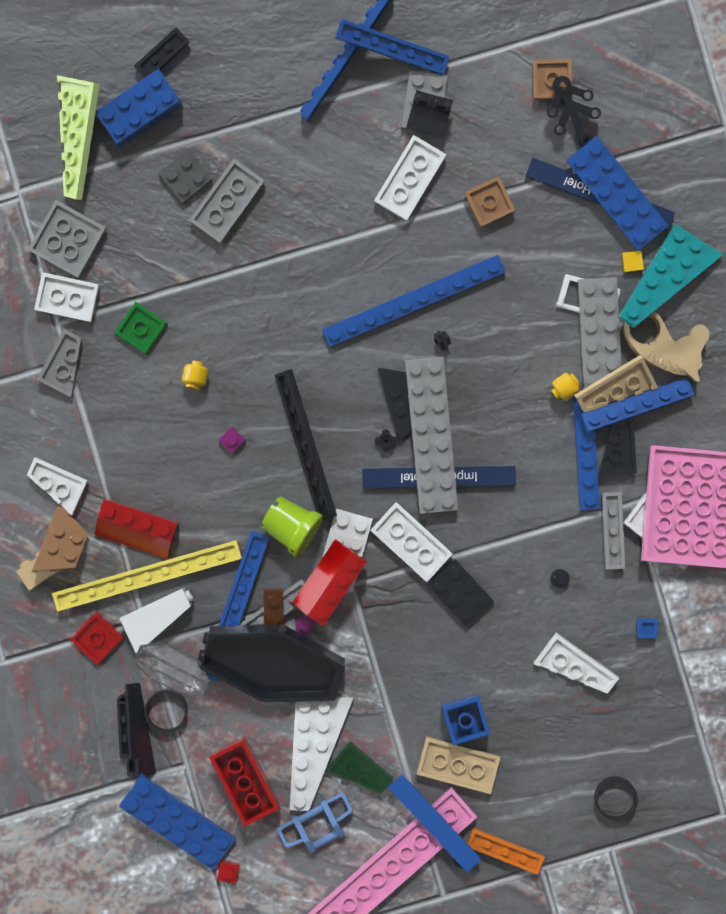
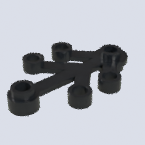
(571, 108)

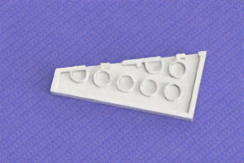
(315, 735)

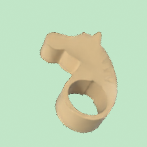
(671, 356)

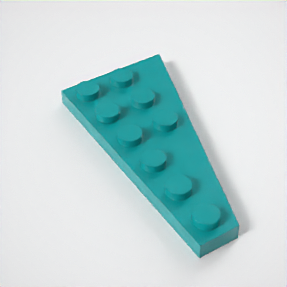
(672, 268)

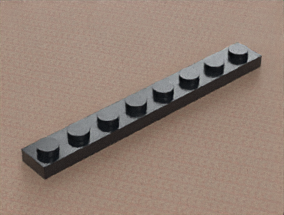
(305, 444)

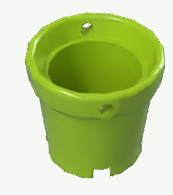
(292, 525)

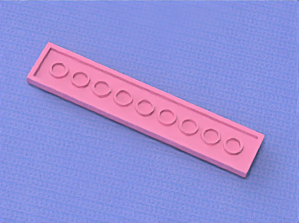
(395, 861)

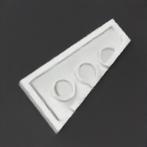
(567, 659)

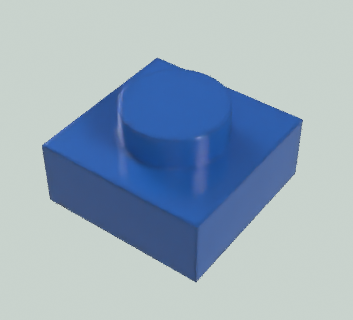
(647, 627)

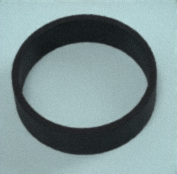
(152, 725)
(627, 814)

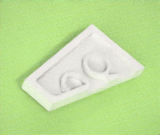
(58, 483)

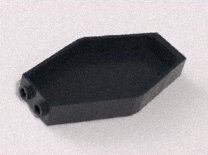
(271, 663)

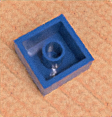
(465, 719)

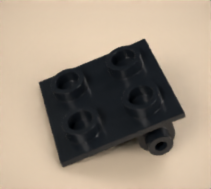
(429, 113)

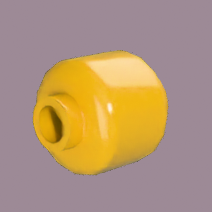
(195, 375)
(565, 386)

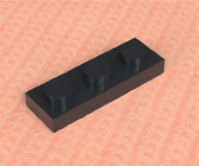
(162, 53)

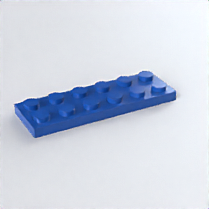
(617, 193)
(177, 821)

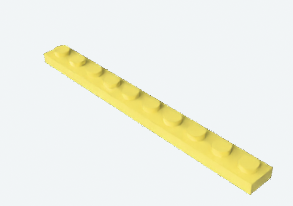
(147, 575)

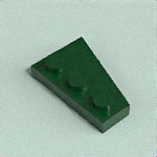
(357, 766)

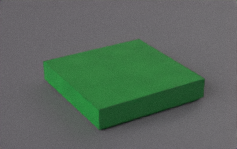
(140, 328)

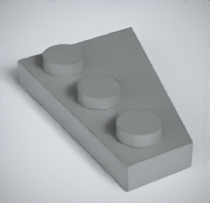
(61, 364)

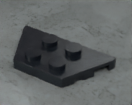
(396, 392)

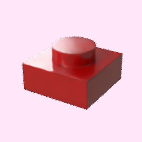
(228, 871)

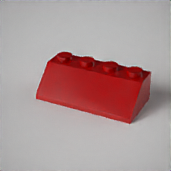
(136, 528)
(329, 582)

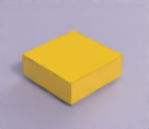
(632, 261)

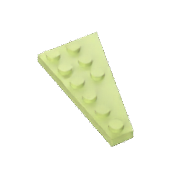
(76, 130)

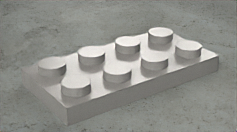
(227, 201)

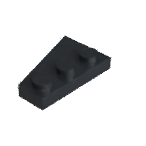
(619, 451)

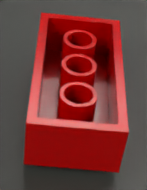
(244, 781)

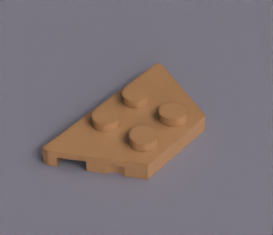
(61, 543)

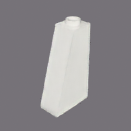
(153, 618)

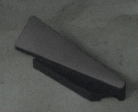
(134, 732)

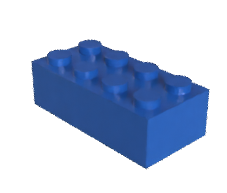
(139, 108)

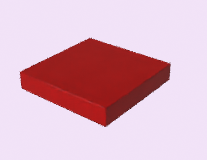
(97, 638)

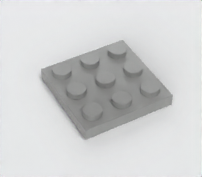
(67, 239)

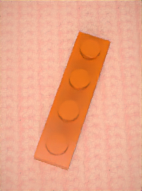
(505, 851)

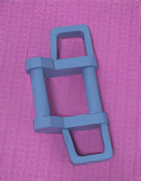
(299, 820)

